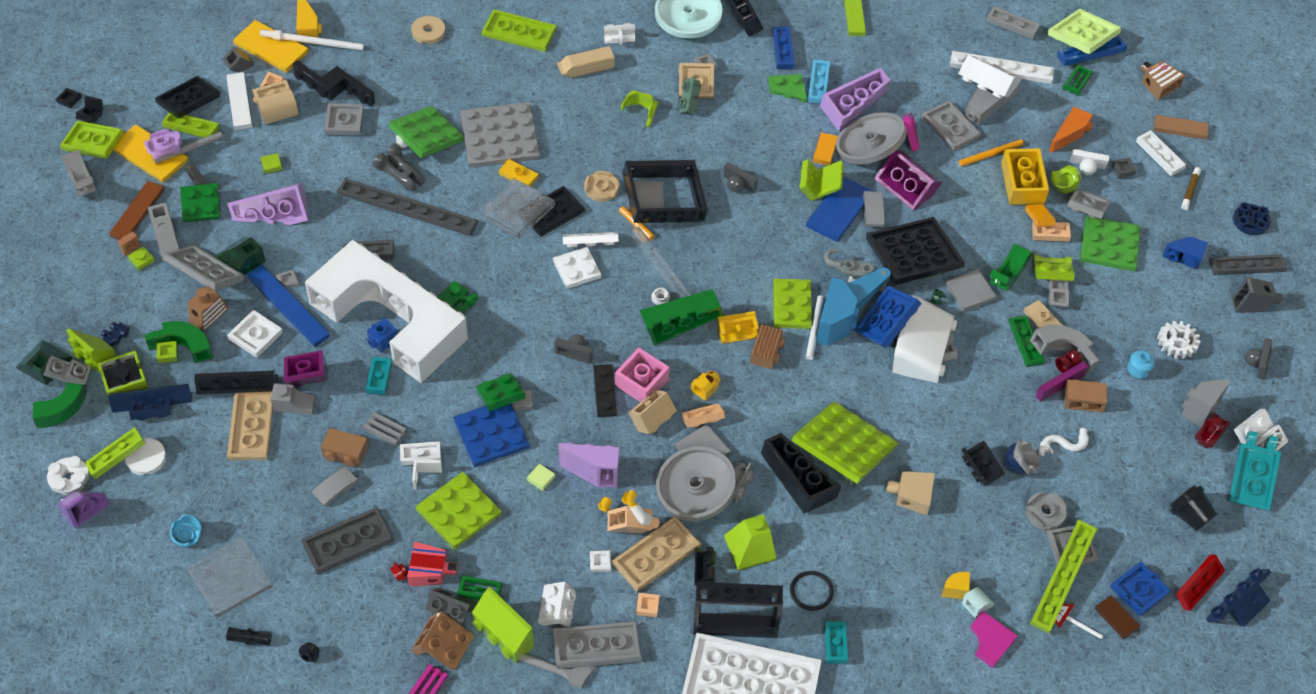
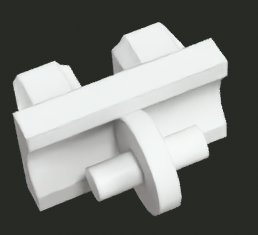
(619, 33)

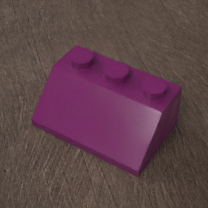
(907, 179)

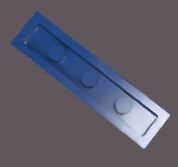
(1074, 55)

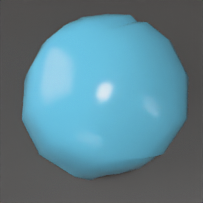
(184, 528)

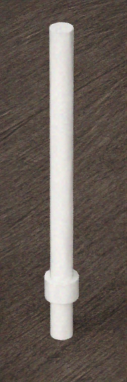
(278, 35)

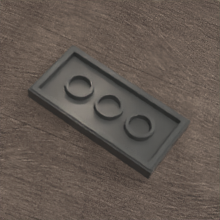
(347, 540)

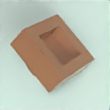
(129, 243)

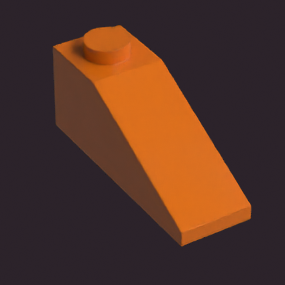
(1072, 129)

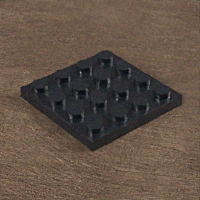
(915, 250)

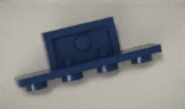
(150, 402)
(1244, 601)

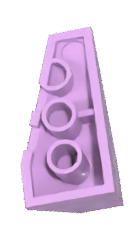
(279, 205)

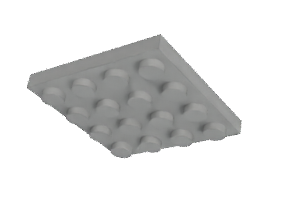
(499, 134)

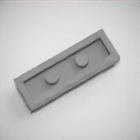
(1013, 22)

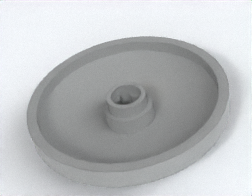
(871, 138)
(696, 483)

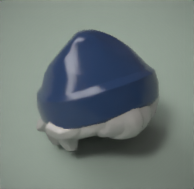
(1021, 458)

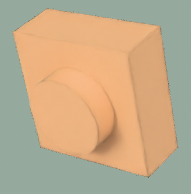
(647, 605)

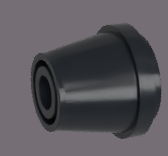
(1193, 508)

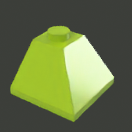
(751, 543)

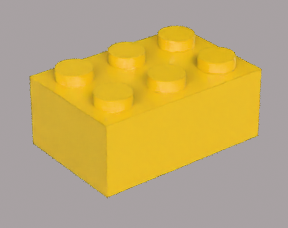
(1024, 176)

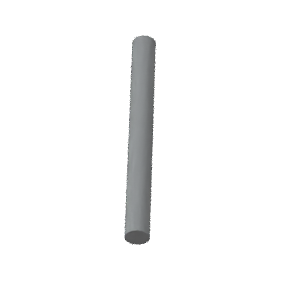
(191, 146)

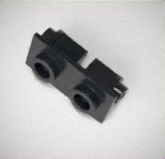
(703, 561)

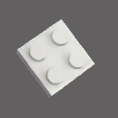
(576, 267)
(255, 333)

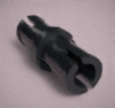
(248, 636)

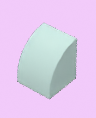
(977, 601)

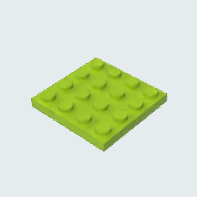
(845, 442)

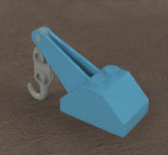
(845, 299)

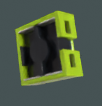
(122, 374)

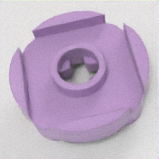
(163, 143)

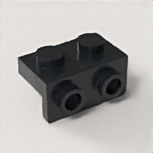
(983, 462)

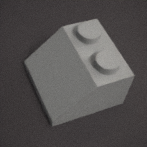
(1204, 400)

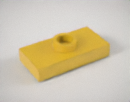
(514, 170)

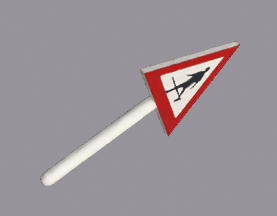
(1064, 614)

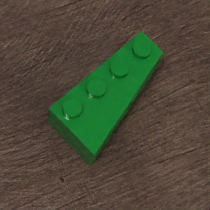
(680, 315)

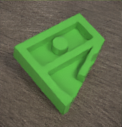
(788, 86)

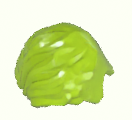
(1066, 179)

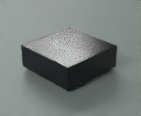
(68, 98)

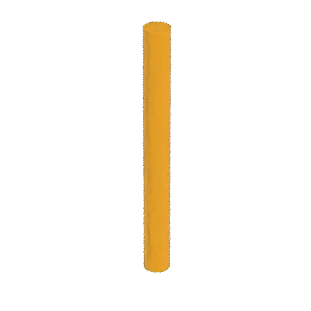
(989, 153)

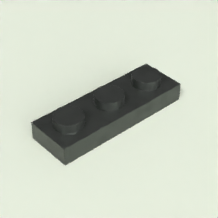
(605, 390)

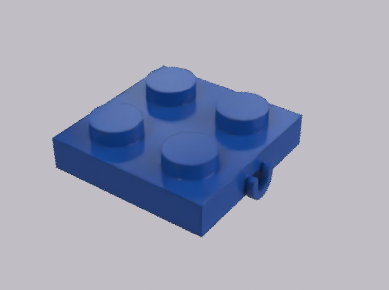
(1140, 588)

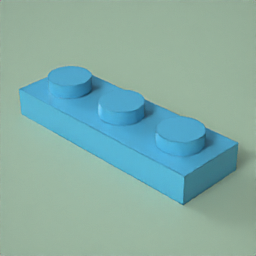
(818, 80)

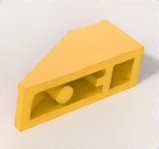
(307, 20)

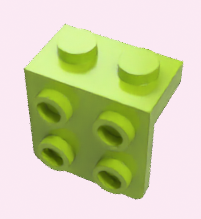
(822, 181)

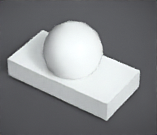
(1089, 161)

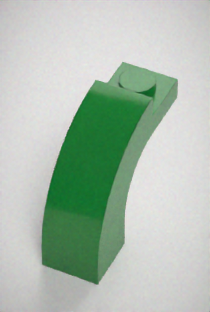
(1011, 268)
(183, 334)
(61, 408)

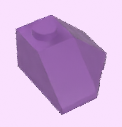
(82, 506)

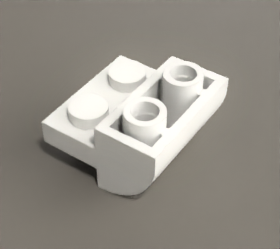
(1261, 423)

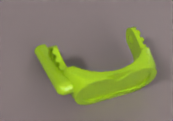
(644, 99)

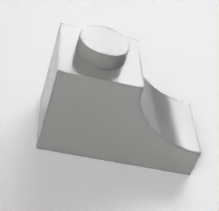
(288, 399)

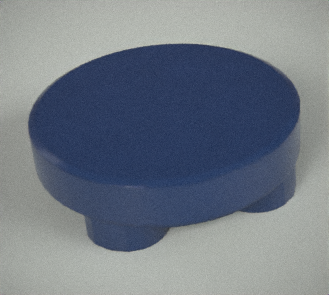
(1251, 219)

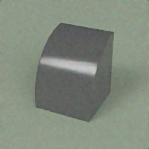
(237, 60)

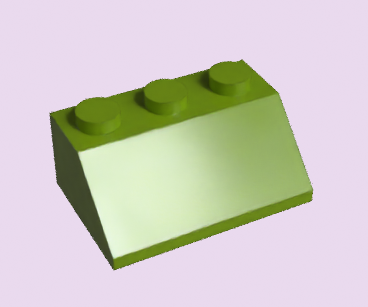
(503, 625)

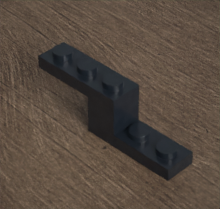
(333, 83)

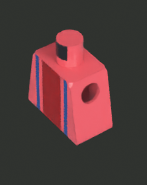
(429, 565)

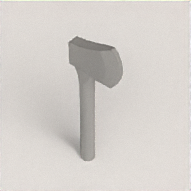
(575, 676)

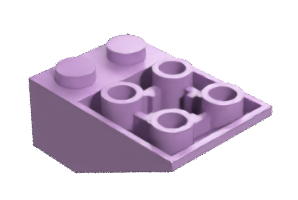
(592, 463)

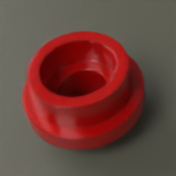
(399, 571)

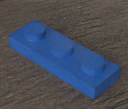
(783, 47)

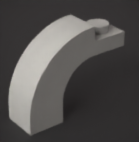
(78, 173)
(1064, 339)

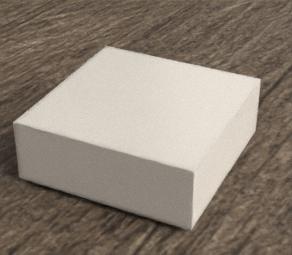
(600, 561)

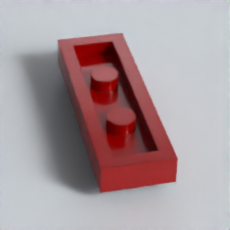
(1200, 582)

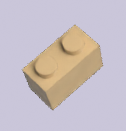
(652, 412)

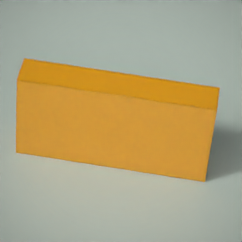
(825, 149)
(1040, 215)

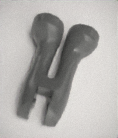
(394, 155)

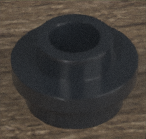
(309, 652)

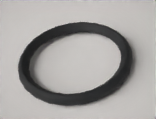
(814, 608)

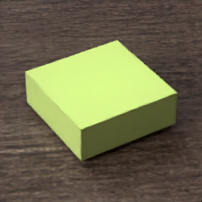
(540, 477)

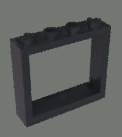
(665, 169)
(735, 624)

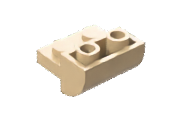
(275, 102)

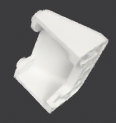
(923, 343)

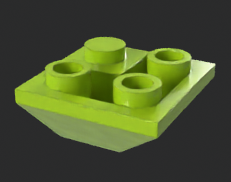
(89, 348)

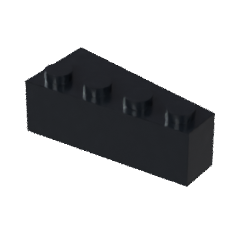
(798, 474)

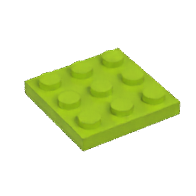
(458, 510)

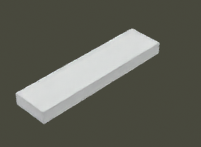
(239, 101)

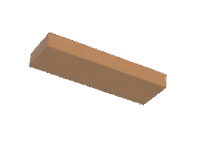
(1181, 127)

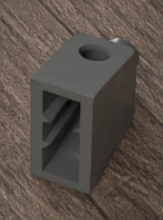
(1255, 296)

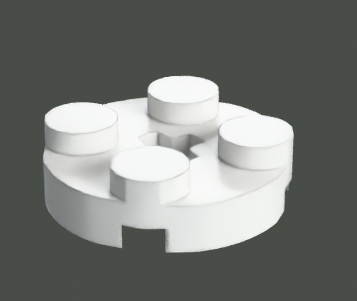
(61, 468)

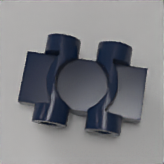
(116, 334)

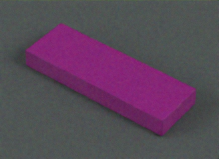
(1059, 382)

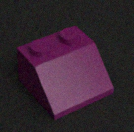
(305, 368)

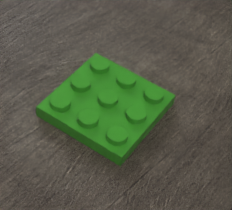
(426, 131)
(1110, 243)

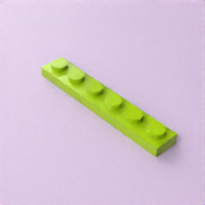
(1063, 576)

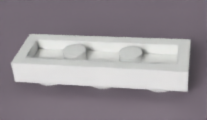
(1161, 153)
(590, 239)

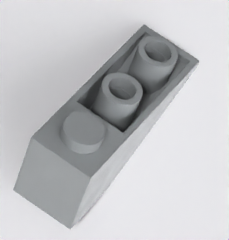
(163, 229)

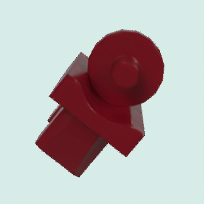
(1211, 431)

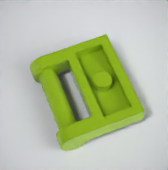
(1053, 268)

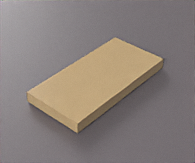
(250, 426)
(656, 554)

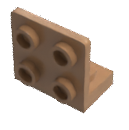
(443, 640)

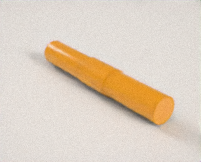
(628, 215)

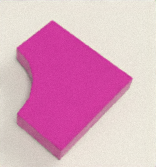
(911, 130)
(992, 637)

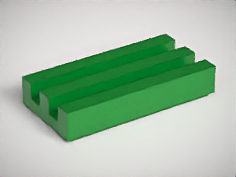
(1072, 89)
(477, 596)

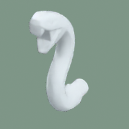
(1082, 443)

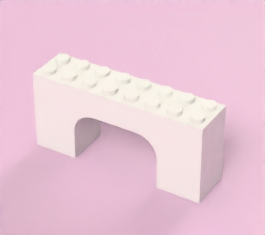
(362, 276)

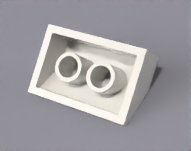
(988, 76)

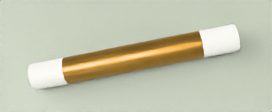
(1191, 187)

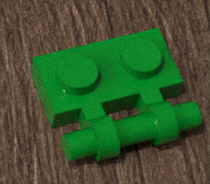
(457, 293)

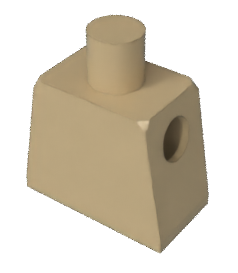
(913, 491)

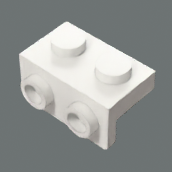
(557, 604)

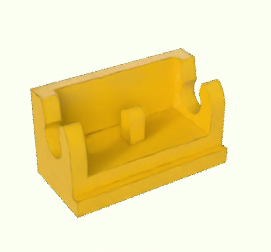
(737, 327)

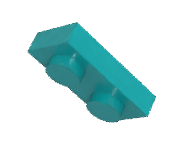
(378, 376)
(836, 642)

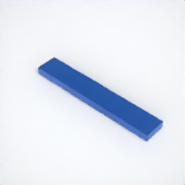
(288, 305)

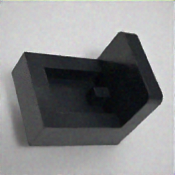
(91, 111)

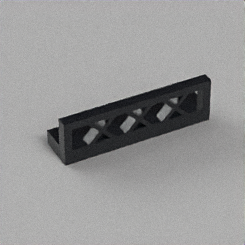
(235, 382)

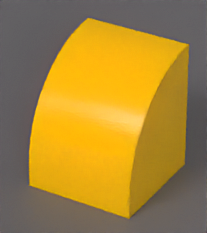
(957, 585)

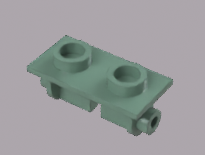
(690, 88)

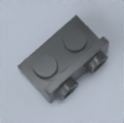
(450, 604)

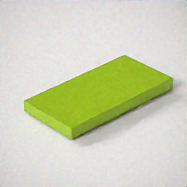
(519, 30)

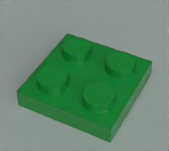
(200, 202)
(500, 392)

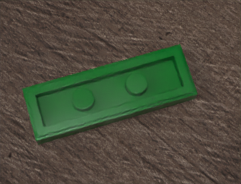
(1022, 333)

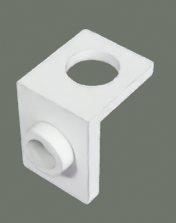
(425, 465)

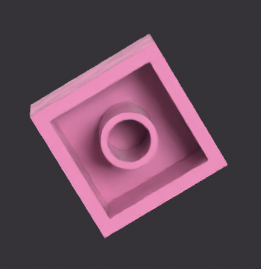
(641, 375)

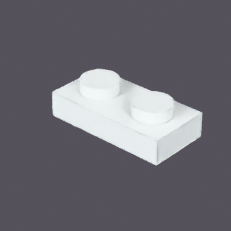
(413, 451)

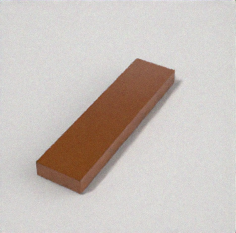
(137, 210)

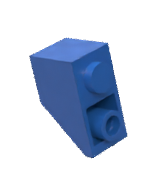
(1186, 251)

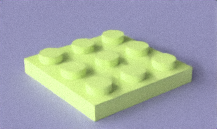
(1084, 31)

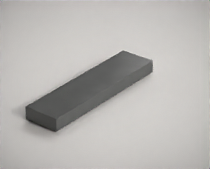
(1248, 264)

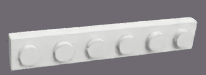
(1018, 69)

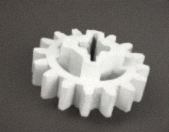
(1178, 339)

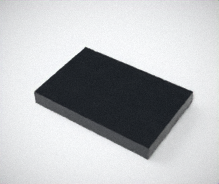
(187, 97)
(565, 209)

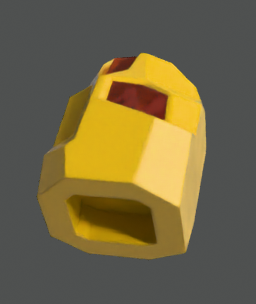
(706, 384)

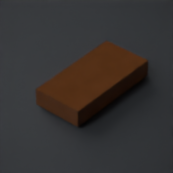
(1117, 617)

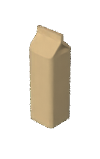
(587, 62)

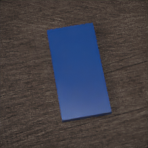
(838, 210)

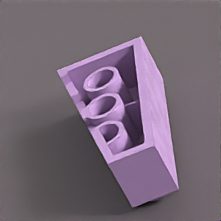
(854, 97)

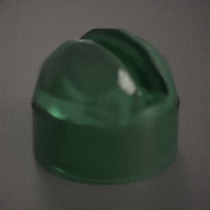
(937, 295)

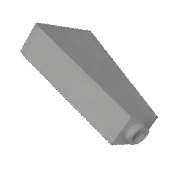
(985, 104)

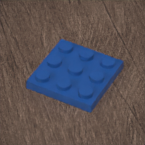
(887, 316)
(490, 433)

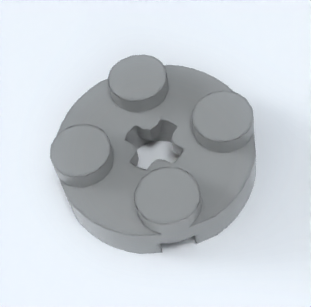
(1046, 501)

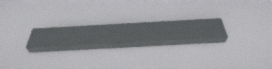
(407, 207)

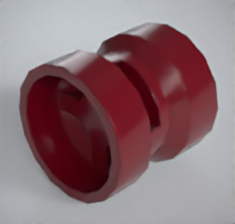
(1068, 361)

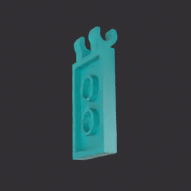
(1255, 473)

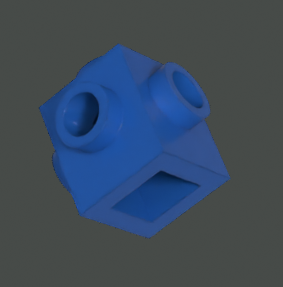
(381, 334)

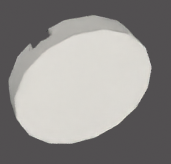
(147, 458)

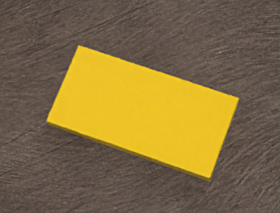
(277, 53)
(133, 149)

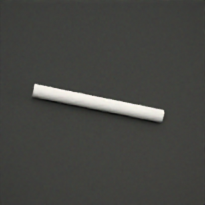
(814, 329)

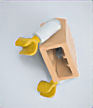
(628, 518)

